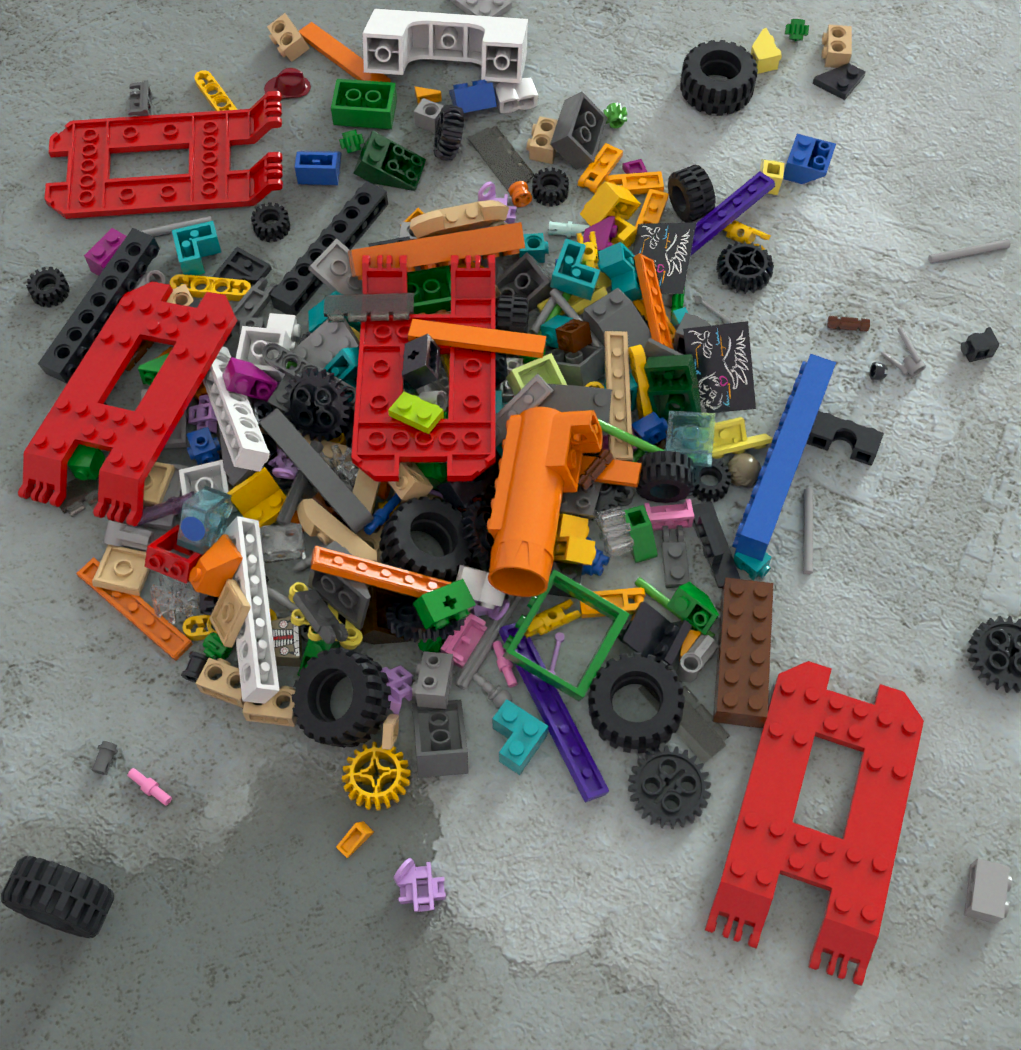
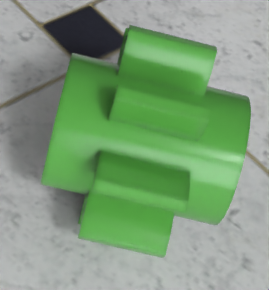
(615, 115)

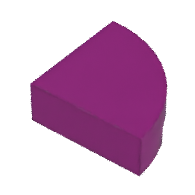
(635, 166)

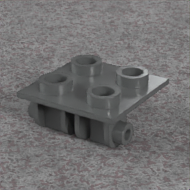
(581, 502)

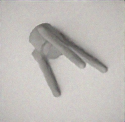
(913, 363)

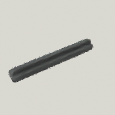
(295, 492)

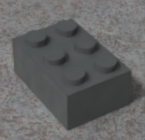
(578, 130)

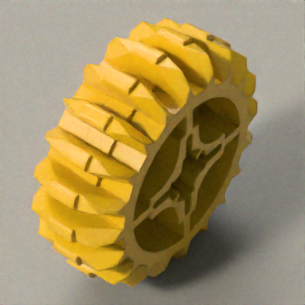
(366, 776)

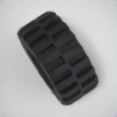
(715, 95)
(434, 519)
(642, 672)
(315, 691)
(57, 896)

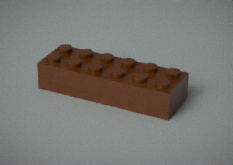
(743, 653)

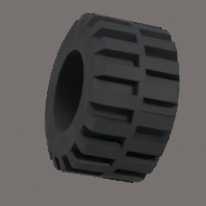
(691, 193)
(512, 314)
(666, 477)

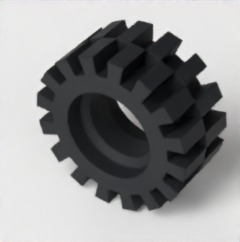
(550, 195)
(270, 213)
(44, 278)
(717, 490)

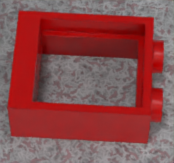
(159, 556)

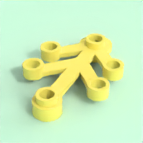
(350, 643)

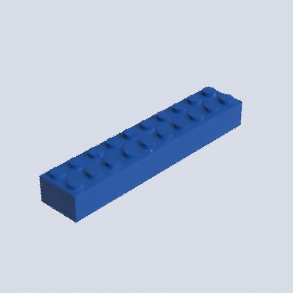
(783, 458)

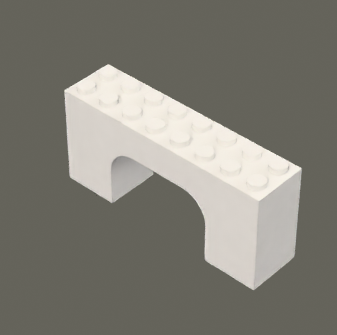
(400, 37)

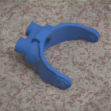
(597, 564)

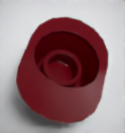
(289, 83)

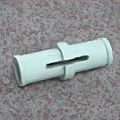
(567, 229)

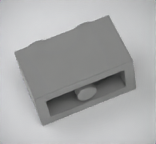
(988, 891)

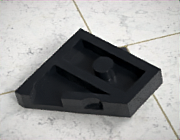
(840, 80)
(243, 266)

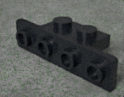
(714, 543)

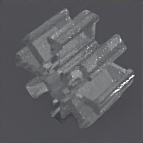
(343, 463)
(614, 531)
(174, 597)

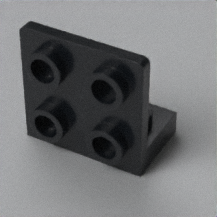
(654, 634)

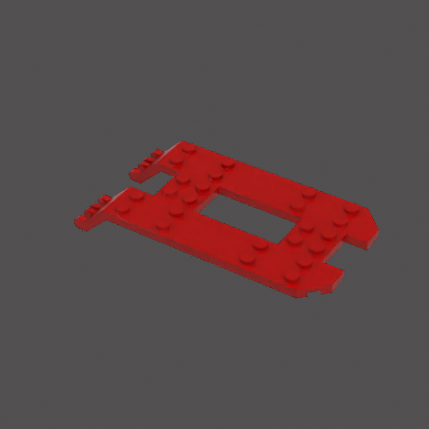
(209, 180)
(468, 434)
(129, 435)
(771, 844)

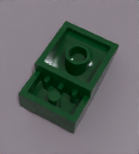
(672, 384)

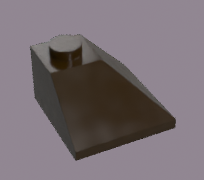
(375, 623)

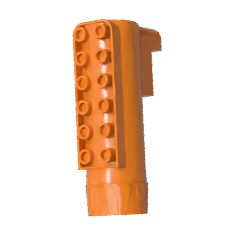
(536, 468)

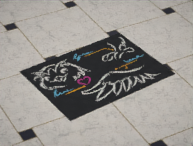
(670, 249)
(722, 366)

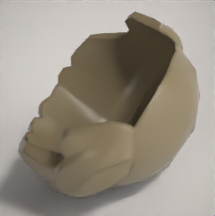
(744, 469)

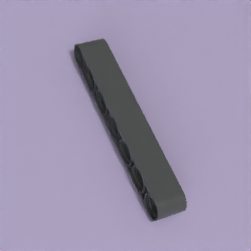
(316, 471)

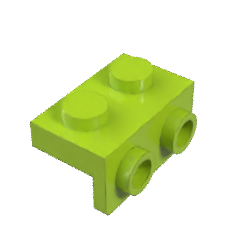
(416, 412)

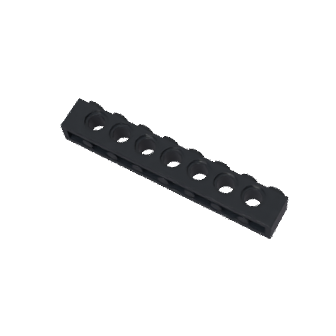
(348, 228)
(98, 304)

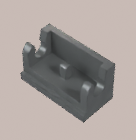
(140, 100)

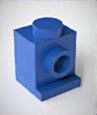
(650, 428)

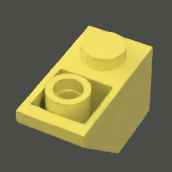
(765, 52)
(775, 171)

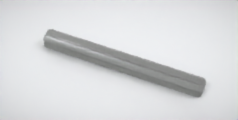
(484, 645)

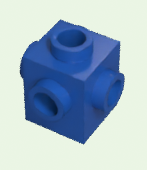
(203, 446)

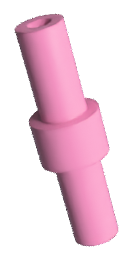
(504, 664)
(149, 786)

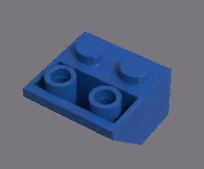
(473, 97)
(808, 159)
(318, 167)

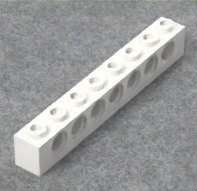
(235, 418)
(255, 638)

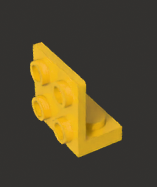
(258, 498)

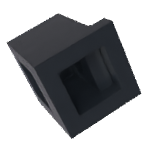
(980, 345)

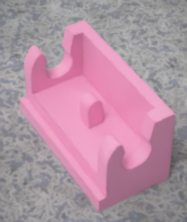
(670, 515)
(465, 640)

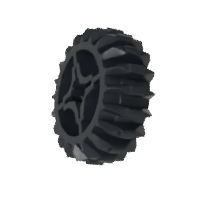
(448, 132)
(744, 267)

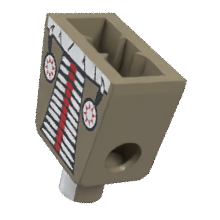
(287, 642)

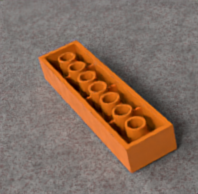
(436, 249)

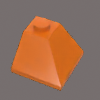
(215, 567)

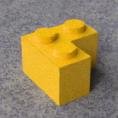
(609, 201)
(571, 541)

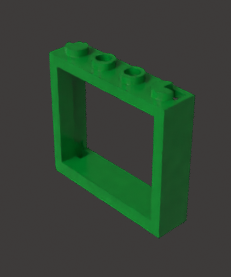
(591, 599)

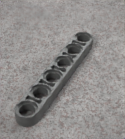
(285, 355)

